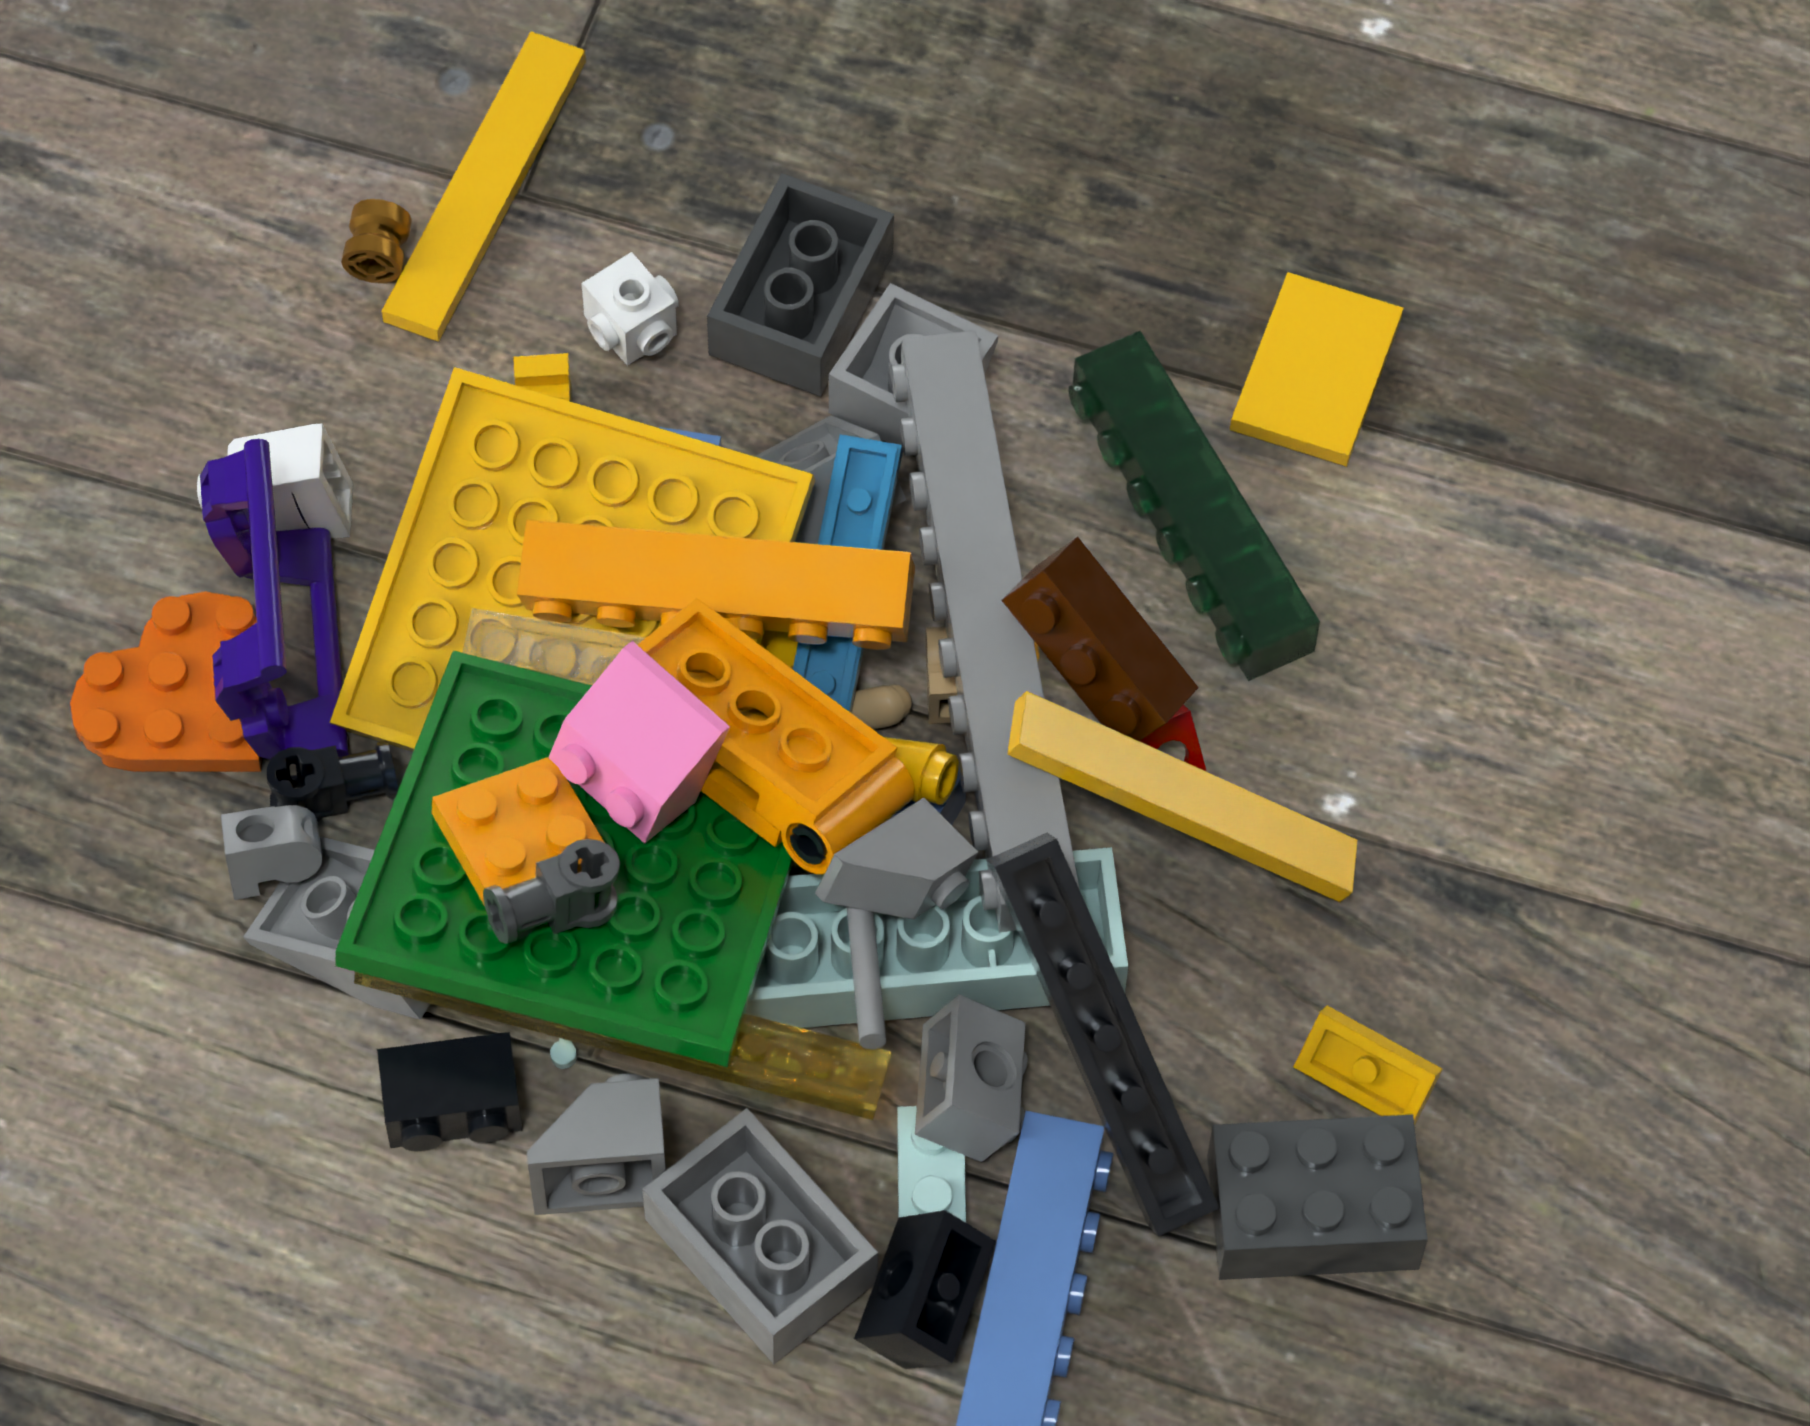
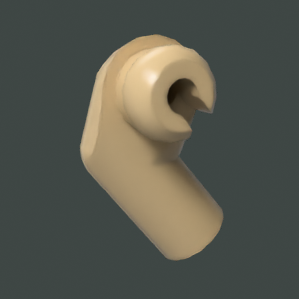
(881, 705)

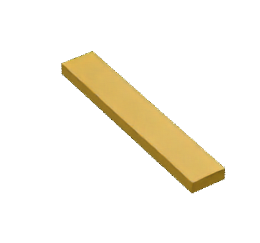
(483, 186)
(1182, 796)

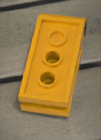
(793, 756)

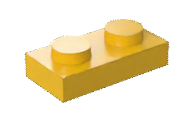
(1366, 1066)

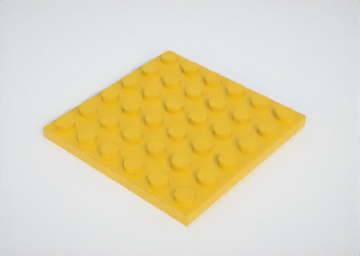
(515, 458)

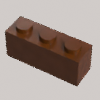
(1100, 642)

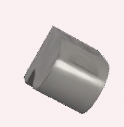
(269, 846)

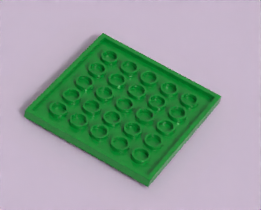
(689, 902)

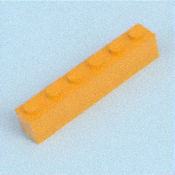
(747, 581)

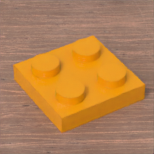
(512, 823)

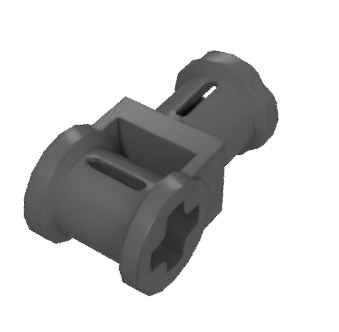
(558, 893)

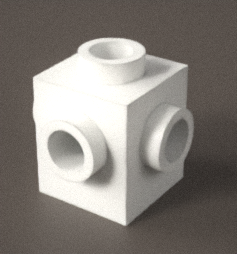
(630, 309)

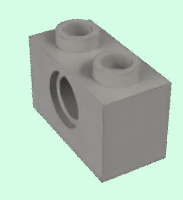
(971, 1078)

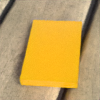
(1316, 369)

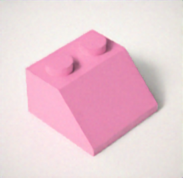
(639, 743)

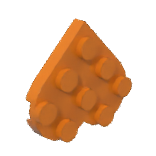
(157, 700)

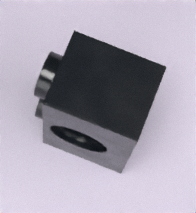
(925, 1290)

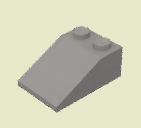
(307, 920)

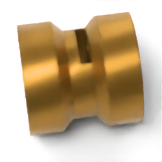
(378, 233)

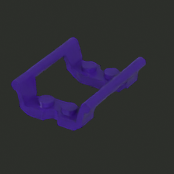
(243, 529)

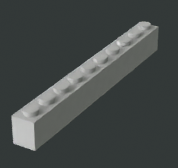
(975, 569)

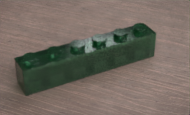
(1194, 507)

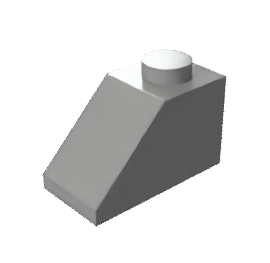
(901, 866)

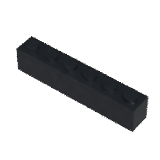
(1102, 1033)

